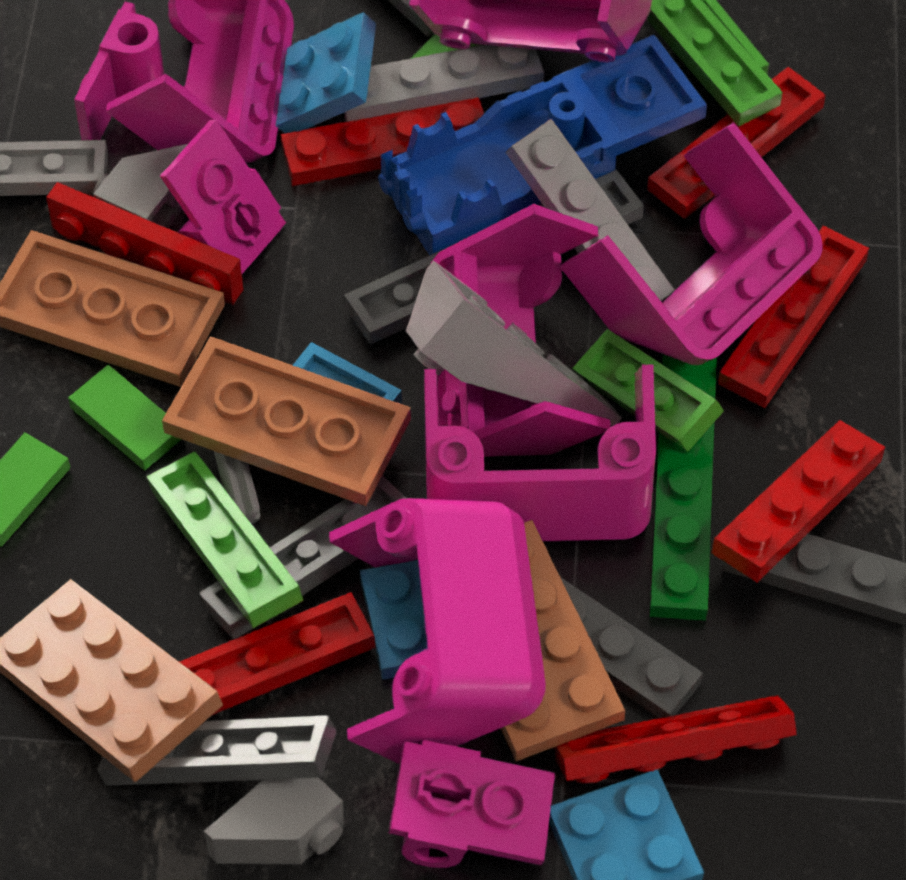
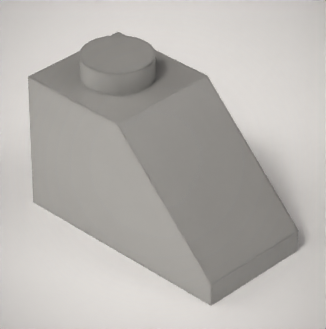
(138, 187)
(278, 824)

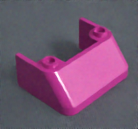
(575, 26)
(229, 78)
(760, 252)
(515, 270)
(560, 502)
(478, 617)

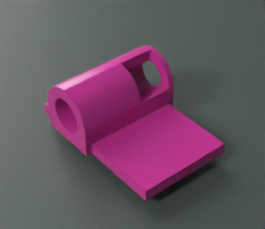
(125, 61)
(223, 196)
(468, 802)

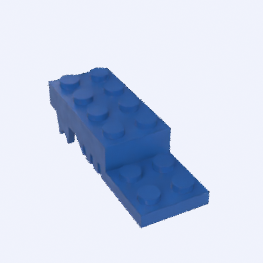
(464, 180)

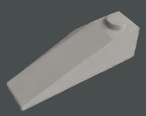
(469, 341)

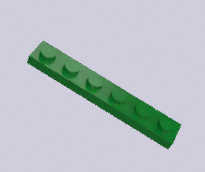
(683, 514)

